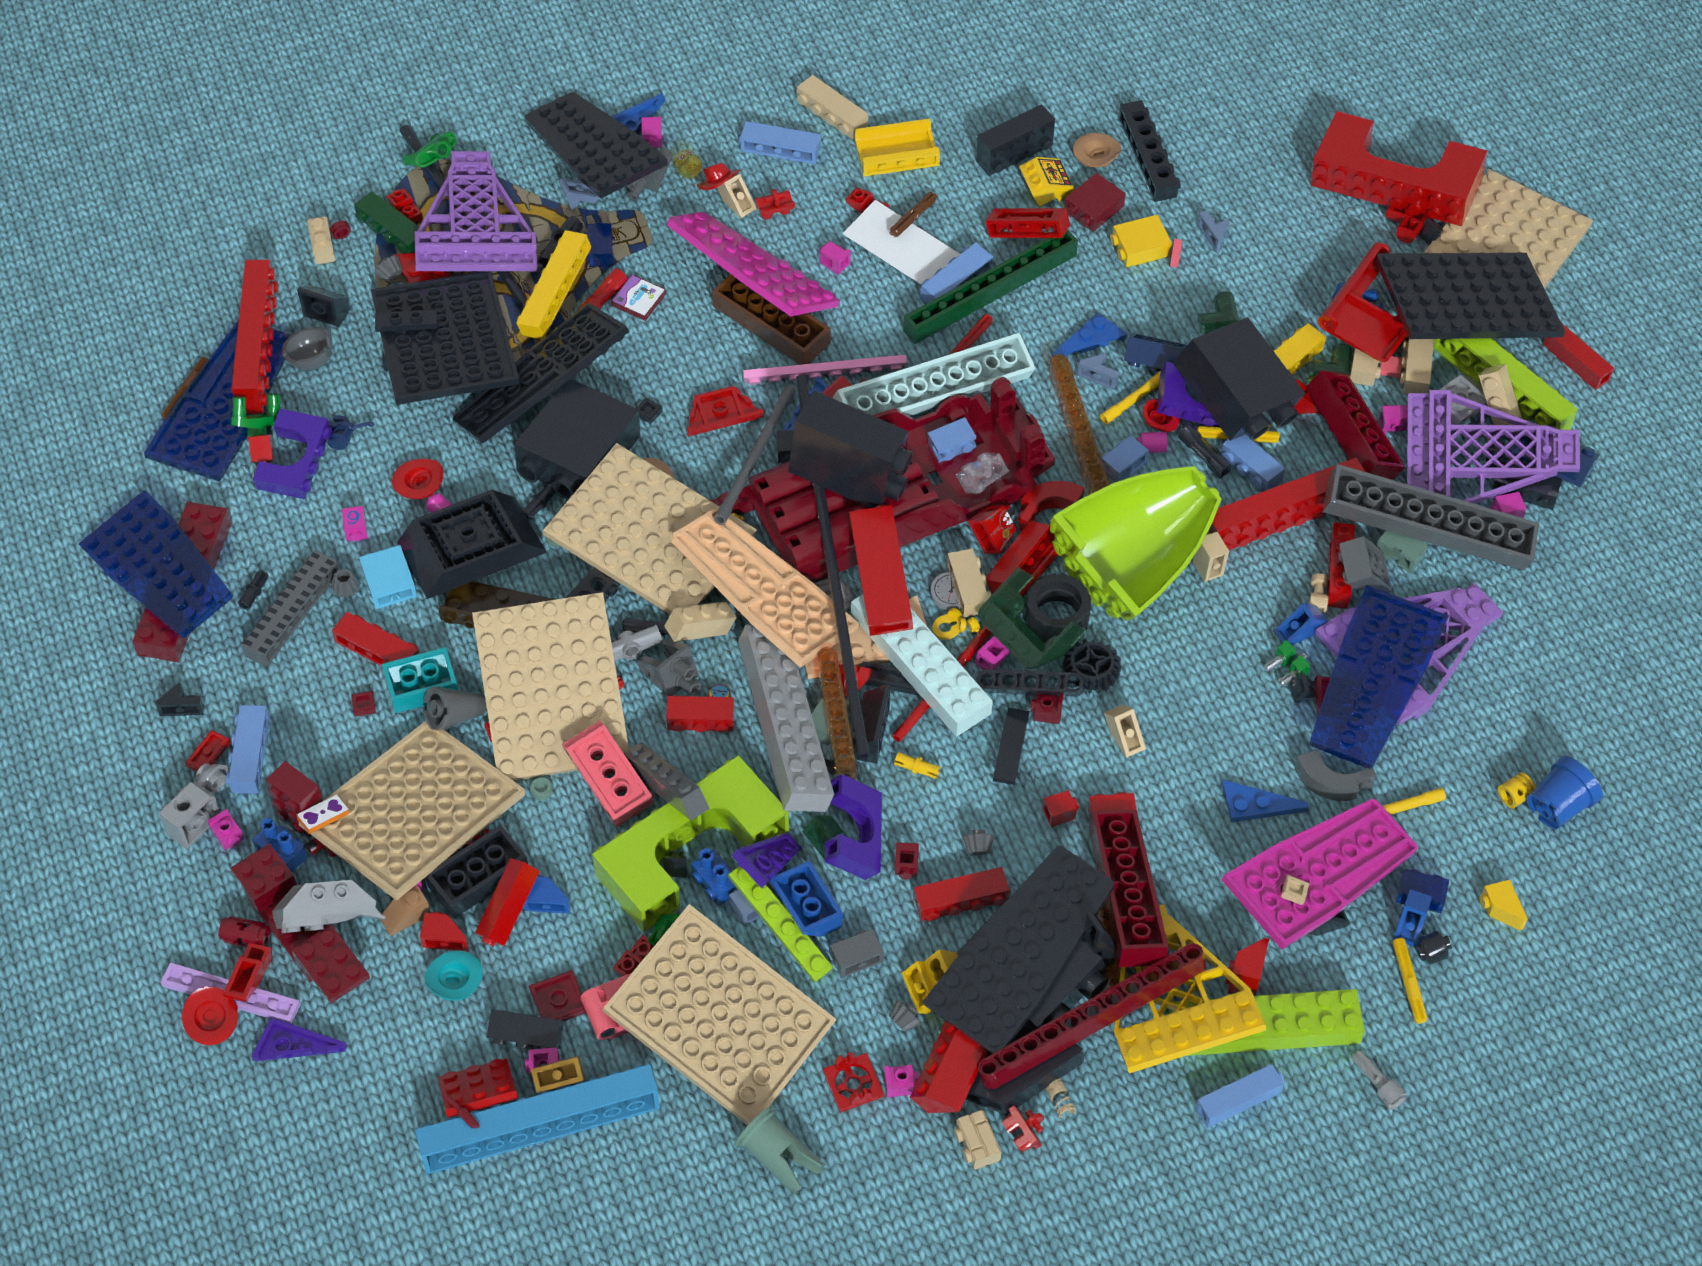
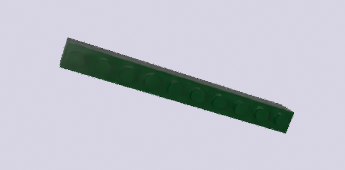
(989, 286)

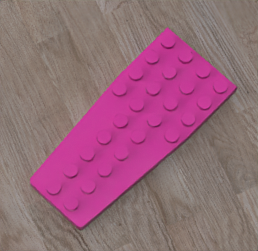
(753, 265)
(1335, 858)

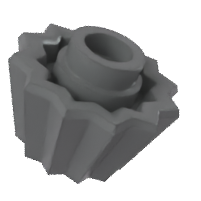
(389, 268)
(345, 583)
(978, 842)
(904, 1016)

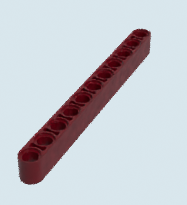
(1091, 1016)

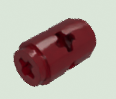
(233, 929)

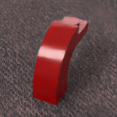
(1048, 496)

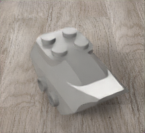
(322, 904)

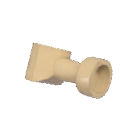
(1318, 598)

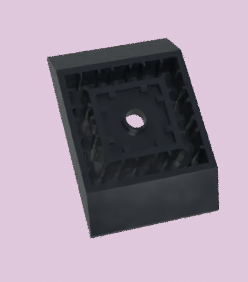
(448, 559)

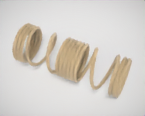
(1055, 1088)

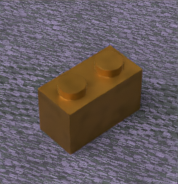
(558, 1074)

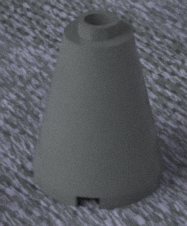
(451, 707)

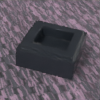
(649, 410)

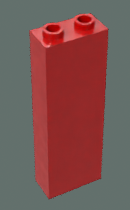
(881, 570)

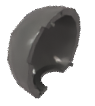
(308, 348)

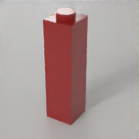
(1580, 358)
(506, 903)

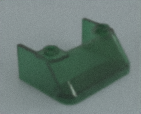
(1001, 618)

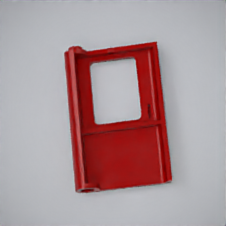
(1360, 321)

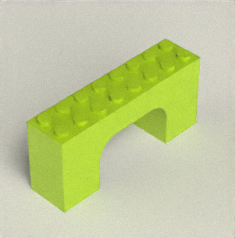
(632, 860)

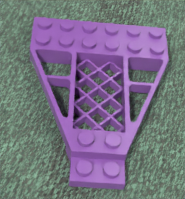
(474, 247)
(1431, 440)
(1467, 608)

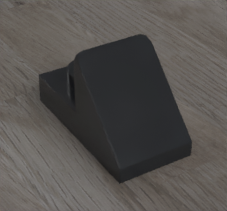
(175, 704)

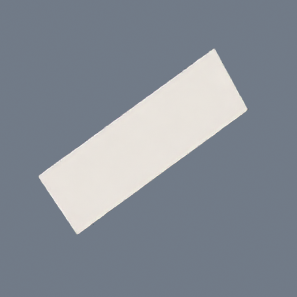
(911, 252)

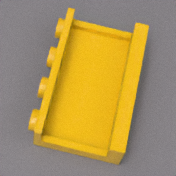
(896, 147)

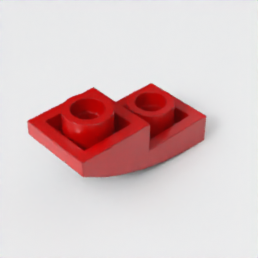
(861, 200)
(404, 204)
(632, 958)

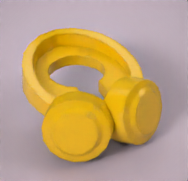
(953, 615)

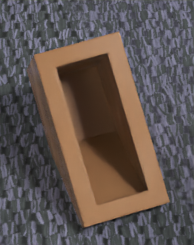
(405, 911)

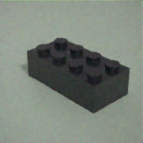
(1015, 140)
(473, 871)

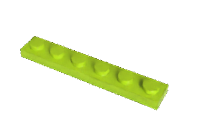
(782, 925)

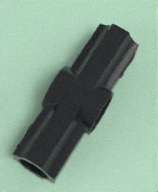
(571, 224)

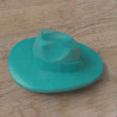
(454, 975)

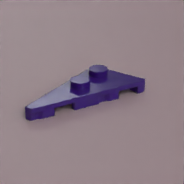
(288, 1041)

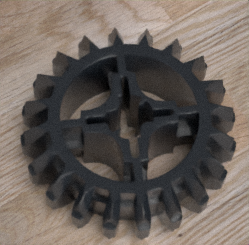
(1096, 657)

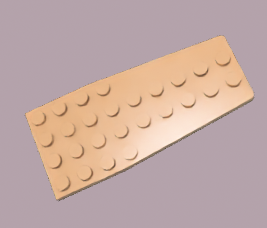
(762, 587)

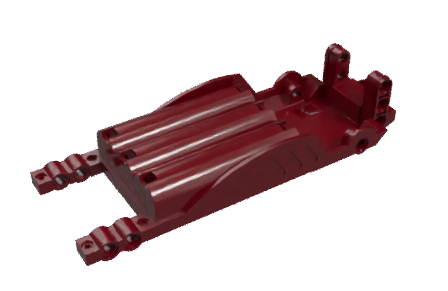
(923, 507)

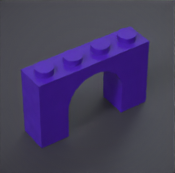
(1175, 400)
(295, 479)
(865, 807)

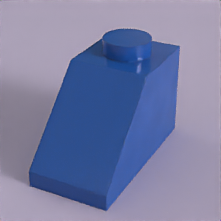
(1300, 624)
(546, 897)
(1413, 917)

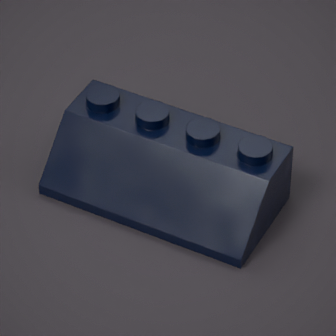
(1151, 351)
(1587, 461)

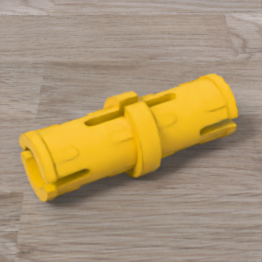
(917, 765)

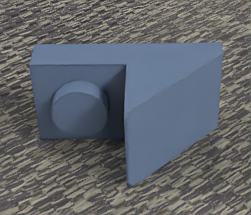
(575, 192)
(1213, 232)
(1095, 371)

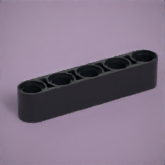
(1021, 677)

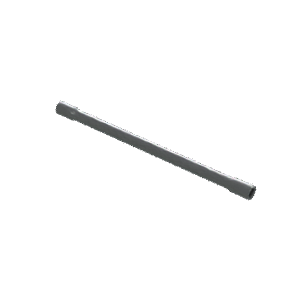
(726, 507)

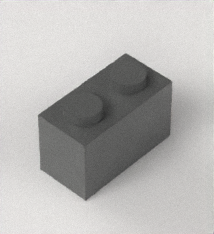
(856, 953)

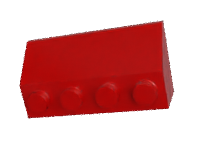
(948, 1072)

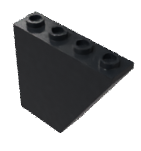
(1027, 1084)

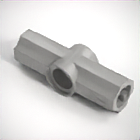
(630, 644)

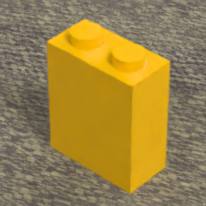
(1141, 241)

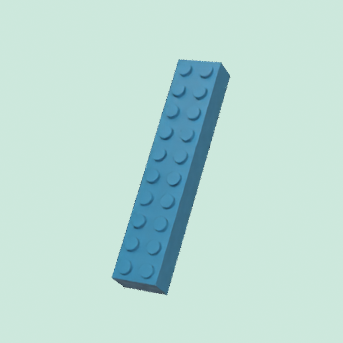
(538, 1118)

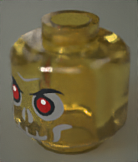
(687, 164)

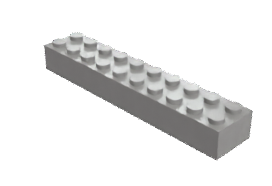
(786, 724)

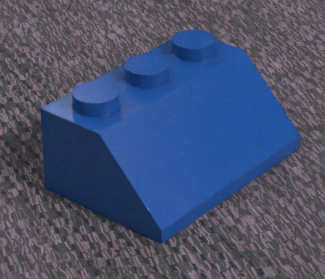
(808, 900)

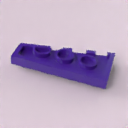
(767, 857)

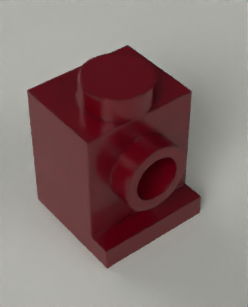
(1047, 708)
(906, 860)

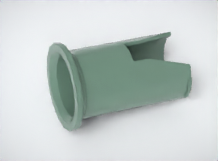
(771, 1142)

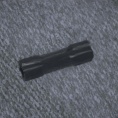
(1215, 462)

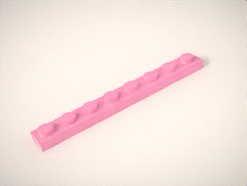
(834, 369)

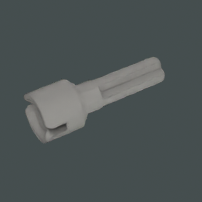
(1388, 1090)

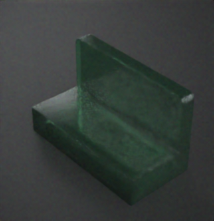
(820, 830)

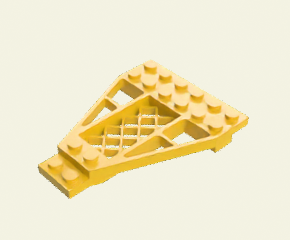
(1192, 1027)

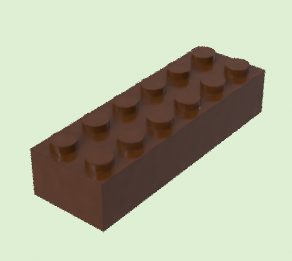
(796, 336)

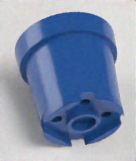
(1564, 792)

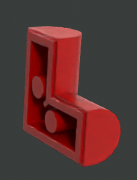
(1409, 223)

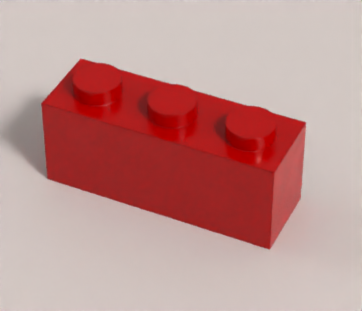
(700, 713)

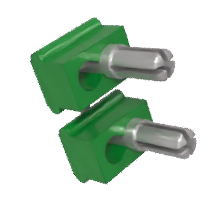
(1285, 655)

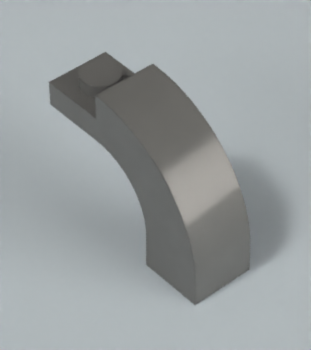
(1329, 783)

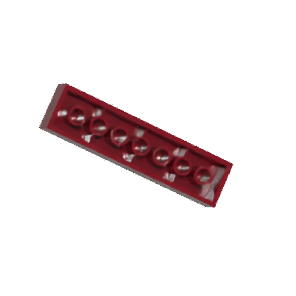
(207, 529)
(1133, 904)

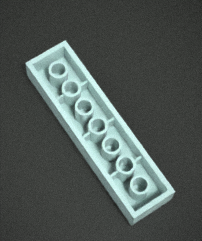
(931, 672)

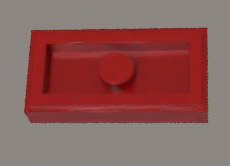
(208, 751)

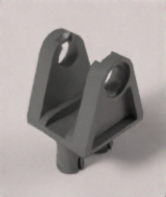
(650, 181)
(673, 673)

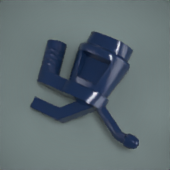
(342, 431)

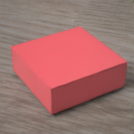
(1176, 253)
(1391, 367)

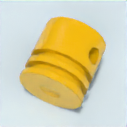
(1518, 788)

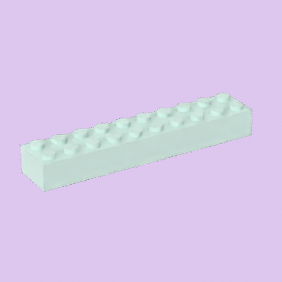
(934, 381)

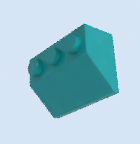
(414, 675)

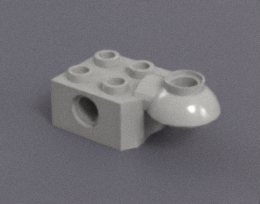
(188, 812)

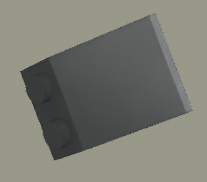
(1364, 565)

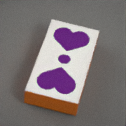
(322, 814)

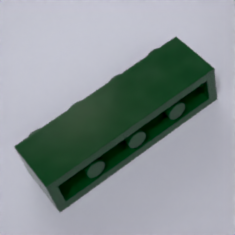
(387, 222)

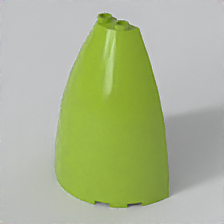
(1135, 536)

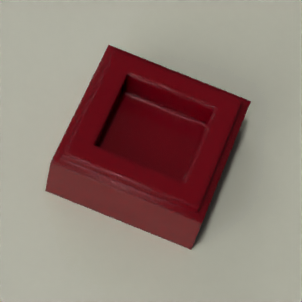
(363, 703)

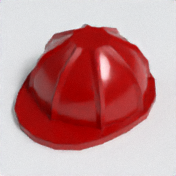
(1157, 420)

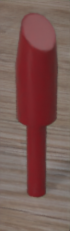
(463, 1113)

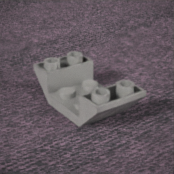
(1468, 388)

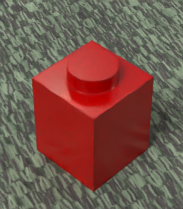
(261, 448)
(1060, 808)

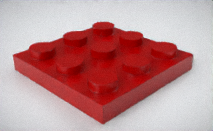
(478, 1086)

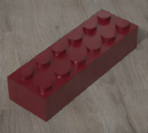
(1354, 424)

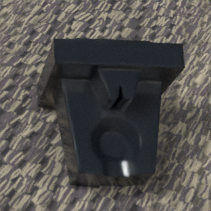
(1430, 231)
(1302, 688)
(675, 864)

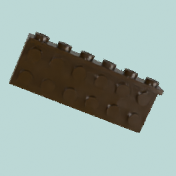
(481, 597)

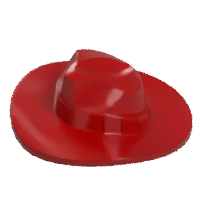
(716, 176)
(418, 478)
(209, 1016)

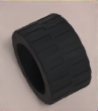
(1056, 588)

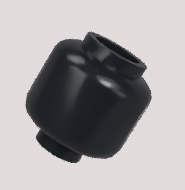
(1433, 947)

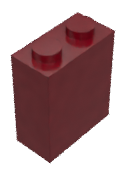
(1094, 202)

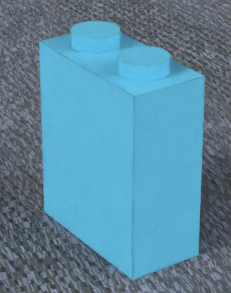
(388, 576)

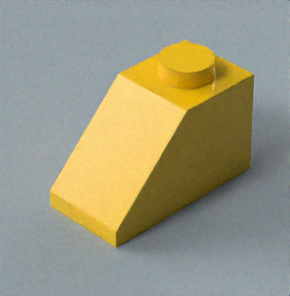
(1503, 904)

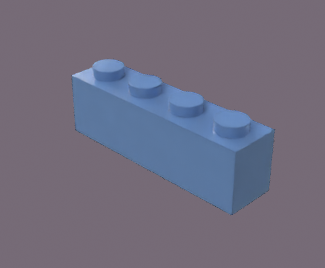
(780, 142)
(968, 265)
(248, 749)

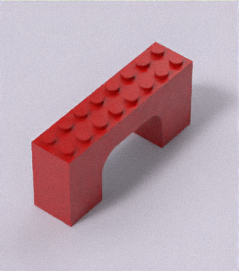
(1439, 191)

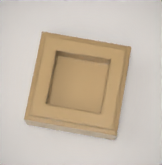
(1294, 890)

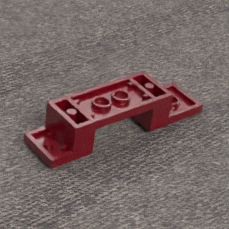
(317, 953)

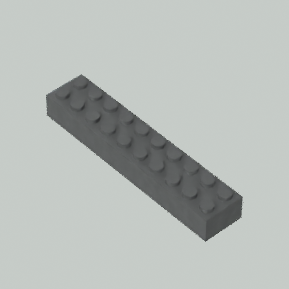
(1431, 517)

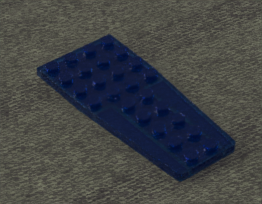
(199, 428)
(157, 565)
(1375, 675)

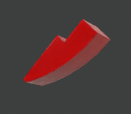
(248, 972)

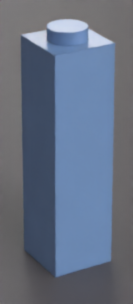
(1240, 1095)

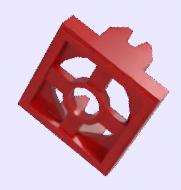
(857, 1098)

